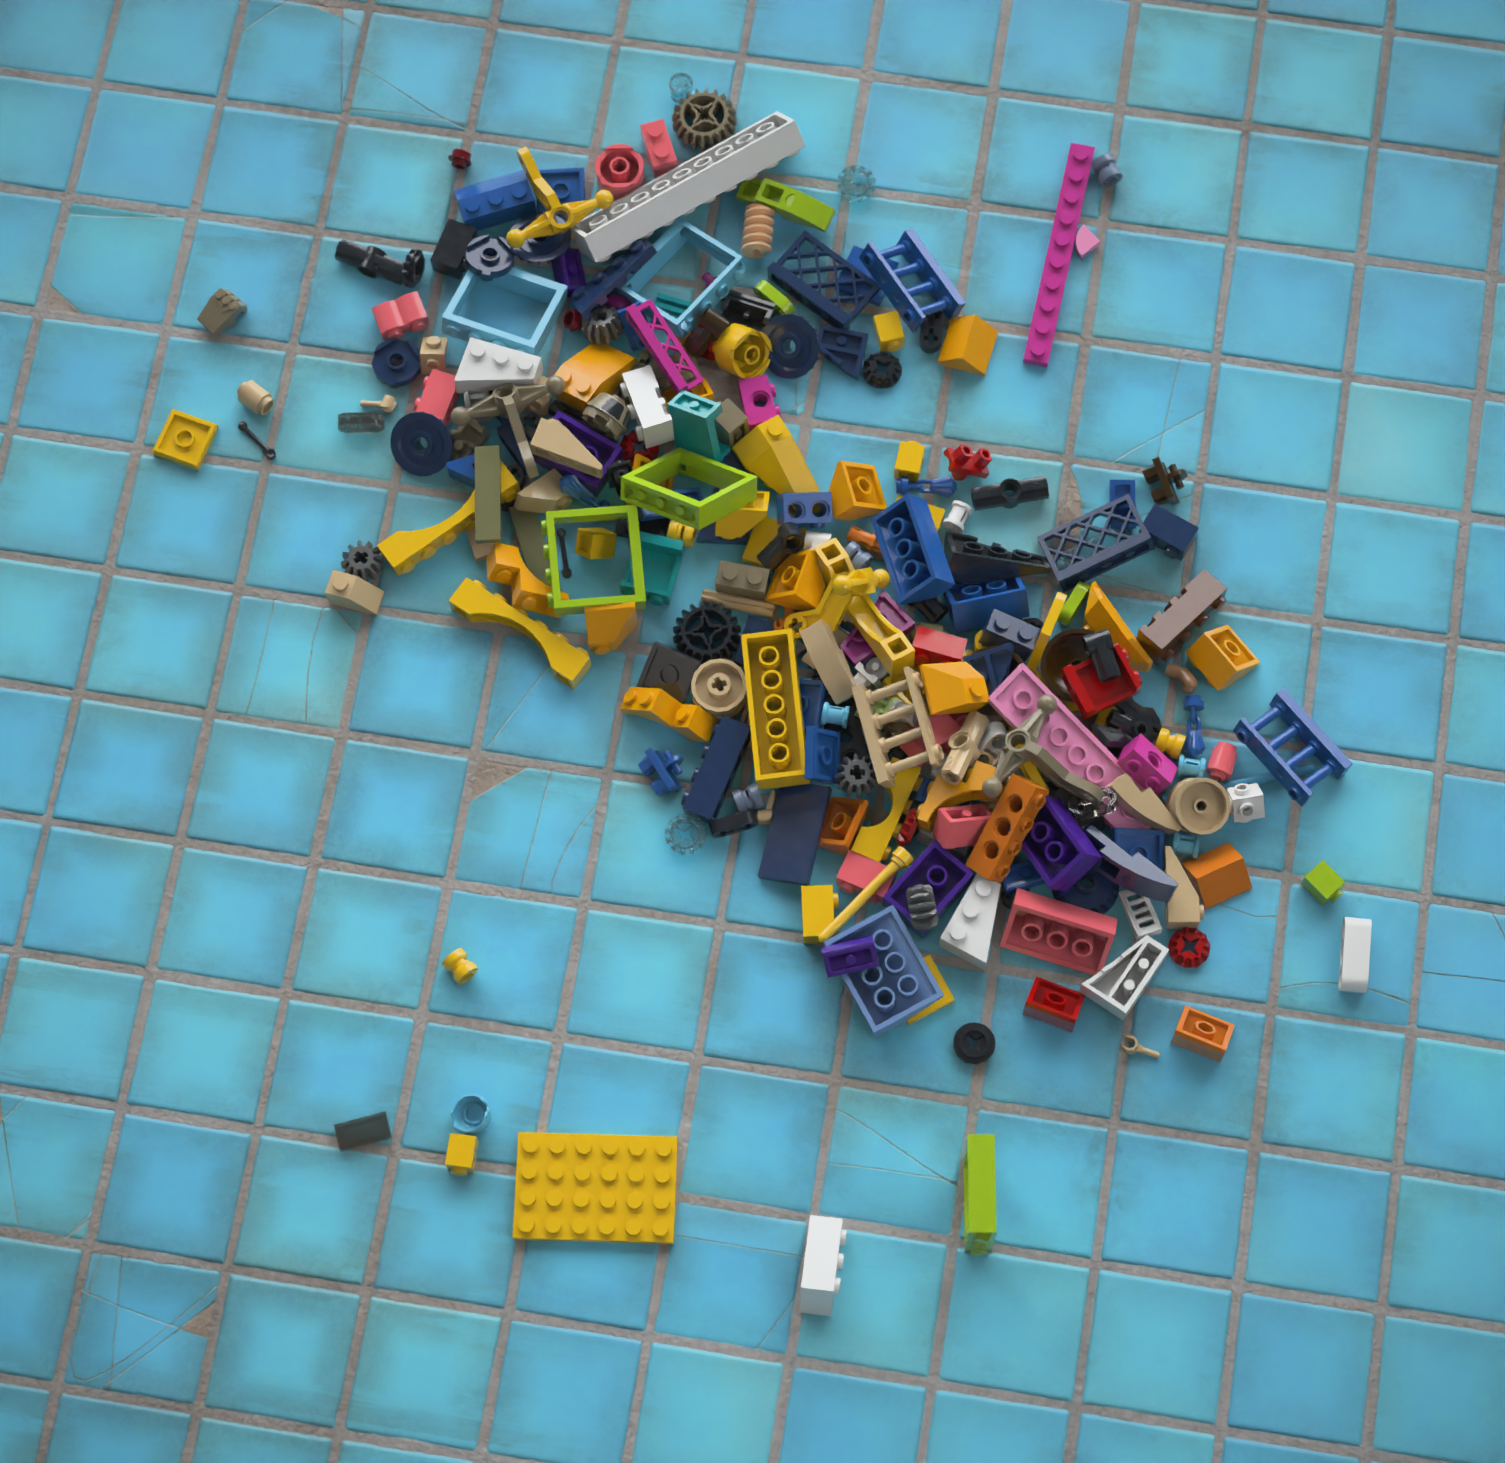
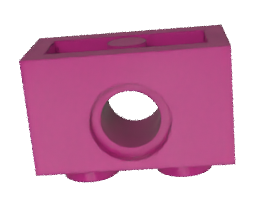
(758, 390)
(1147, 764)

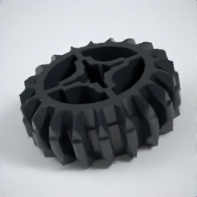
(716, 631)

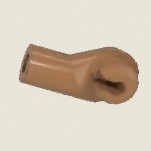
(1185, 676)

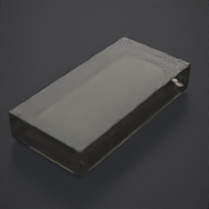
(363, 1131)

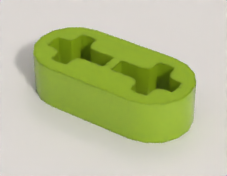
(767, 292)
(1073, 603)

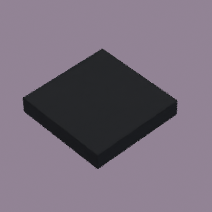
(669, 671)

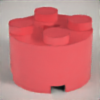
(619, 170)

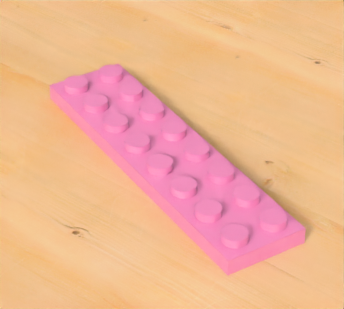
(1062, 737)

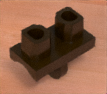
(1159, 472)

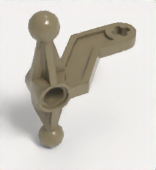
(509, 402)
(1012, 758)

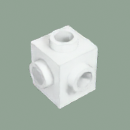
(1246, 802)

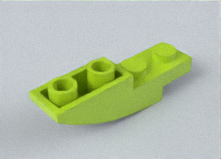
(788, 202)

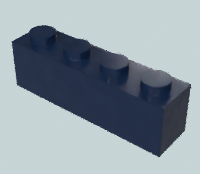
(717, 770)

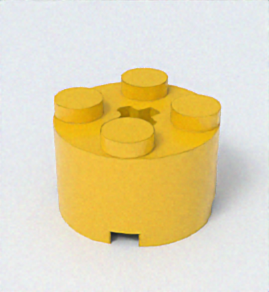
(742, 351)

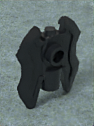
(1127, 724)

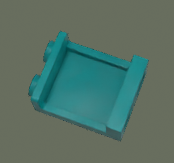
(695, 426)
(660, 568)

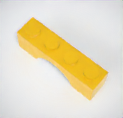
(874, 840)

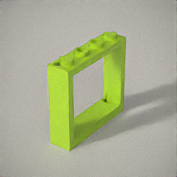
(641, 488)
(576, 606)
(979, 1193)

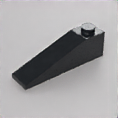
(978, 562)

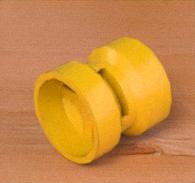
(682, 532)
(1169, 743)
(459, 965)

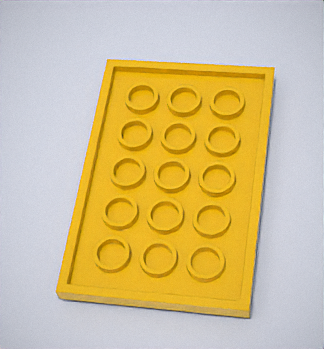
(595, 1188)

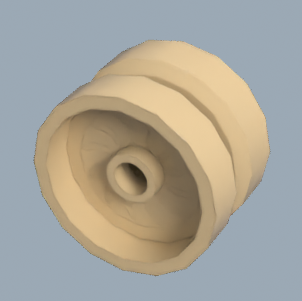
(723, 676)
(1211, 798)

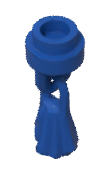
(571, 486)
(942, 486)
(1194, 742)

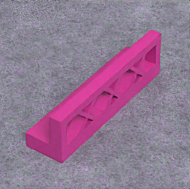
(659, 350)

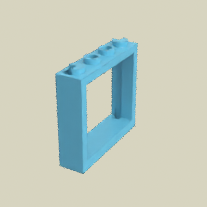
(666, 248)
(518, 282)

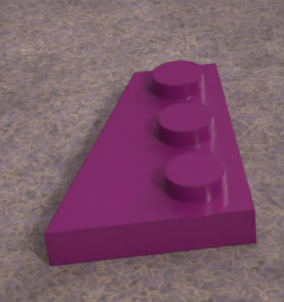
(856, 647)

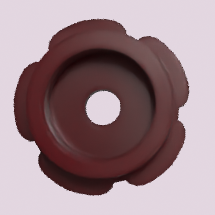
(460, 158)
(573, 320)

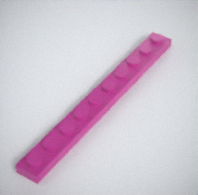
(1058, 255)

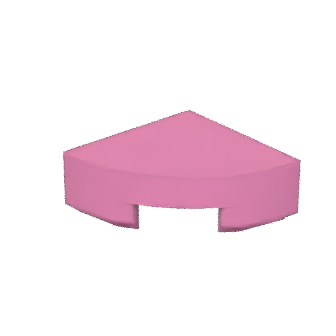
(1085, 242)

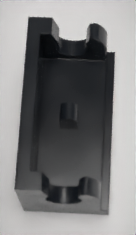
(747, 310)

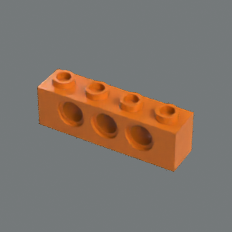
(995, 834)

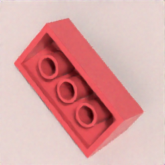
(1058, 932)

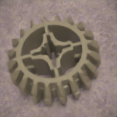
(701, 107)

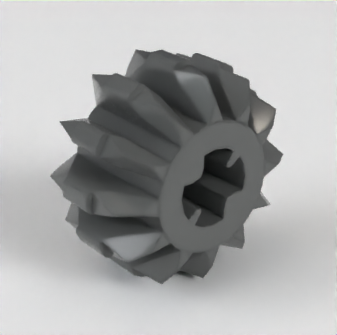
(602, 325)
(366, 554)
(847, 778)
(922, 907)

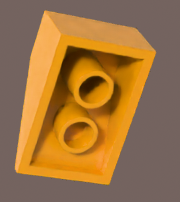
(591, 373)

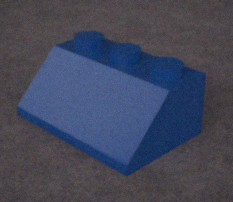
(496, 201)
(973, 603)

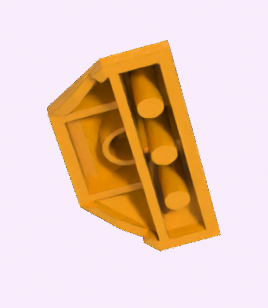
(1102, 615)

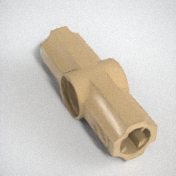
(964, 748)

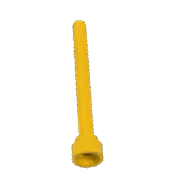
(900, 860)

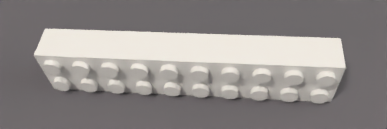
(688, 186)

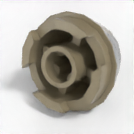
(608, 415)

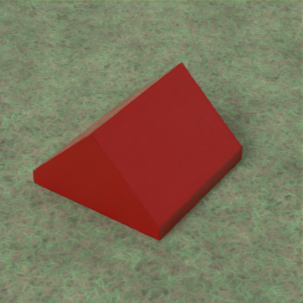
(1053, 1004)

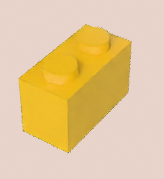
(817, 910)

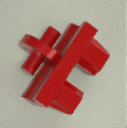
(965, 462)

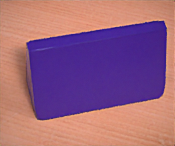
(569, 270)
(850, 956)

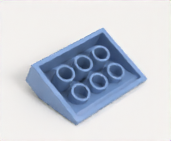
(899, 984)

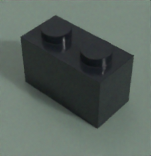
(451, 249)

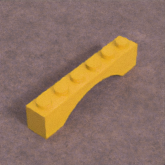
(408, 548)
(479, 605)
(883, 638)

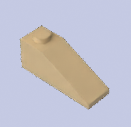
(561, 446)
(1184, 906)

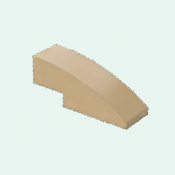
(829, 661)
(1143, 805)

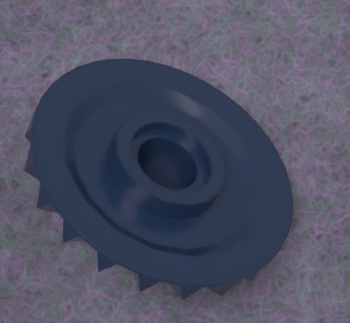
(542, 248)
(783, 360)
(408, 449)
(1097, 898)

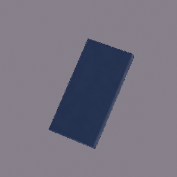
(795, 834)

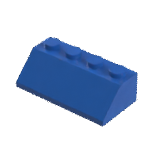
(912, 550)

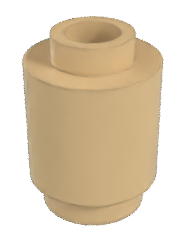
(255, 397)

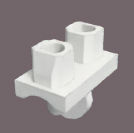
(870, 675)

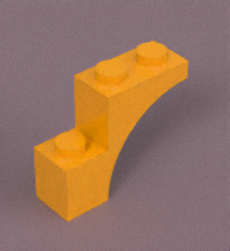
(528, 592)
(662, 708)
(943, 794)

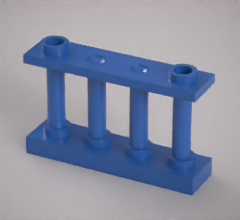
(927, 269)
(1311, 735)

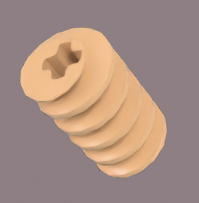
(757, 231)

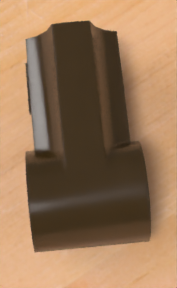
(708, 328)

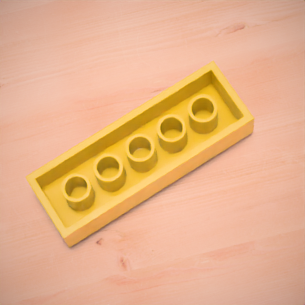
(774, 708)

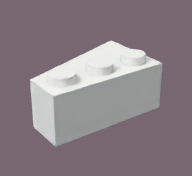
(492, 365)
(647, 407)
(972, 923)
(1125, 979)
(821, 1265)

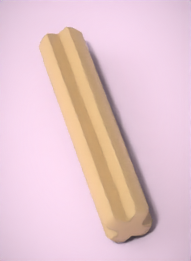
(739, 603)

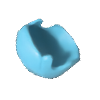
(471, 1114)

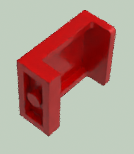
(1095, 697)

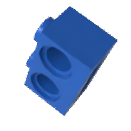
(804, 503)

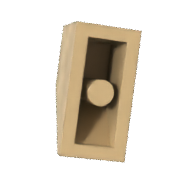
(543, 495)
(353, 593)

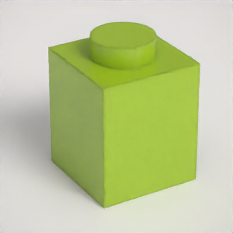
(1324, 883)

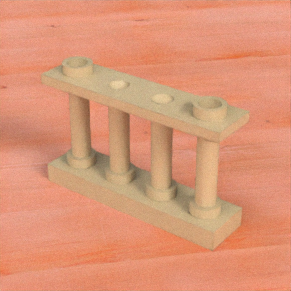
(873, 722)

